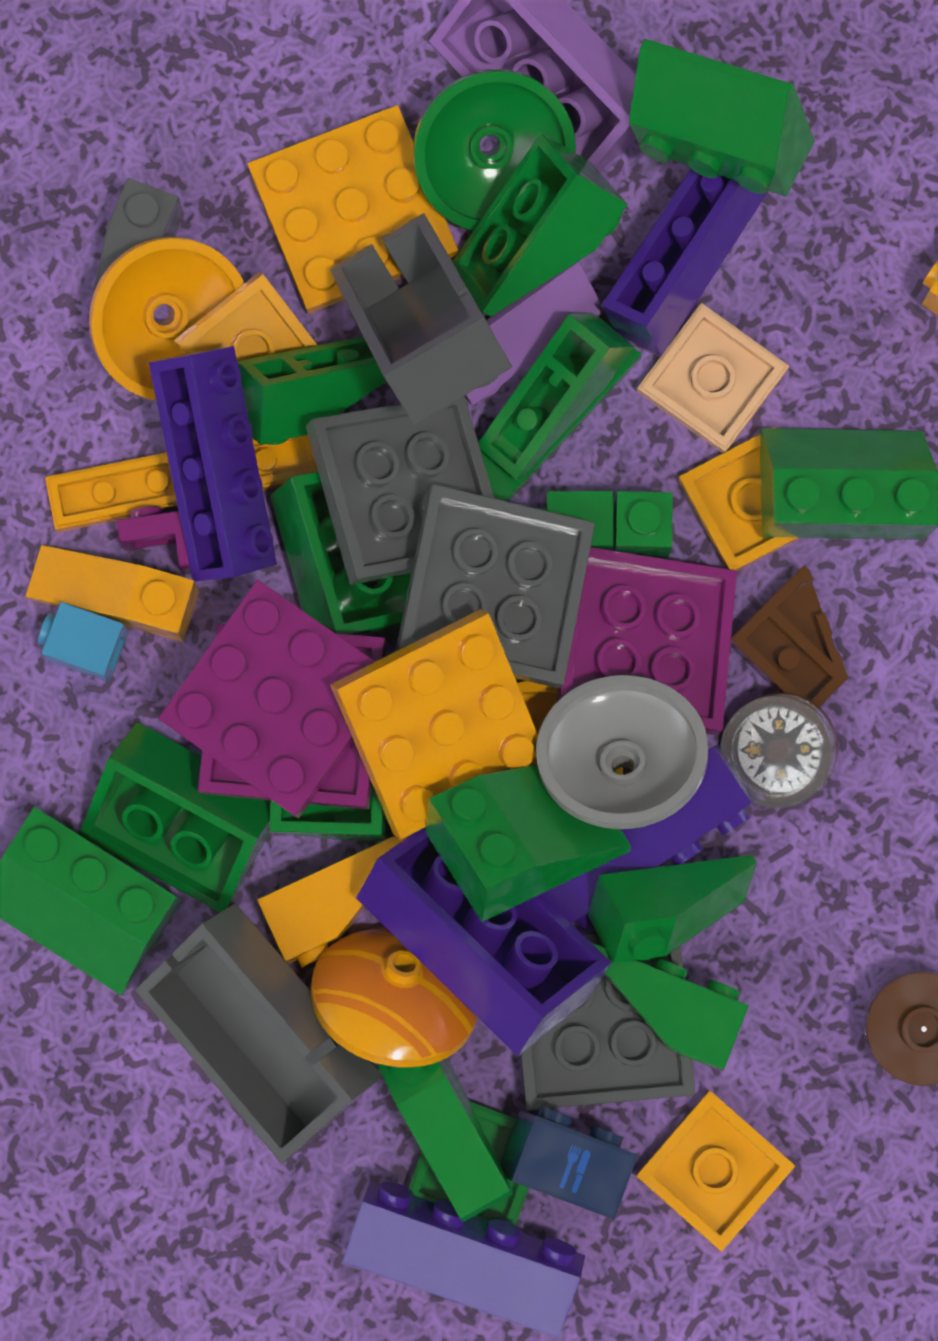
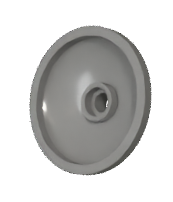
(616, 726)

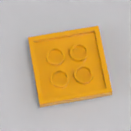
(342, 196)
(436, 718)

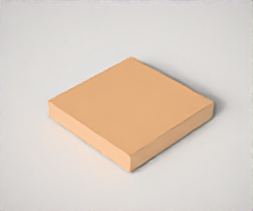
(712, 378)

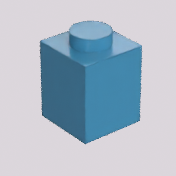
(82, 641)

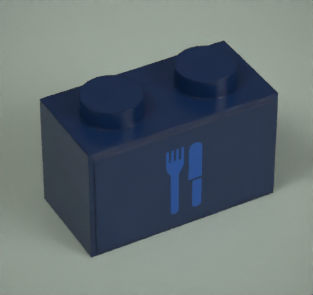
(567, 1163)

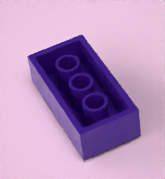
(511, 971)

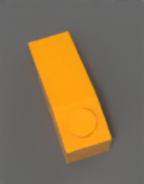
(116, 590)
(320, 906)

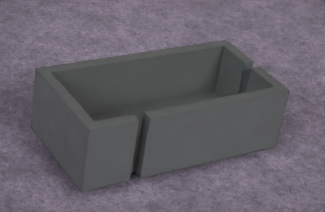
(429, 332)
(255, 1032)

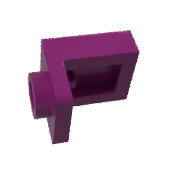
(153, 528)

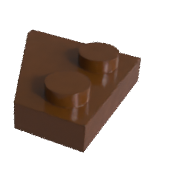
(793, 642)

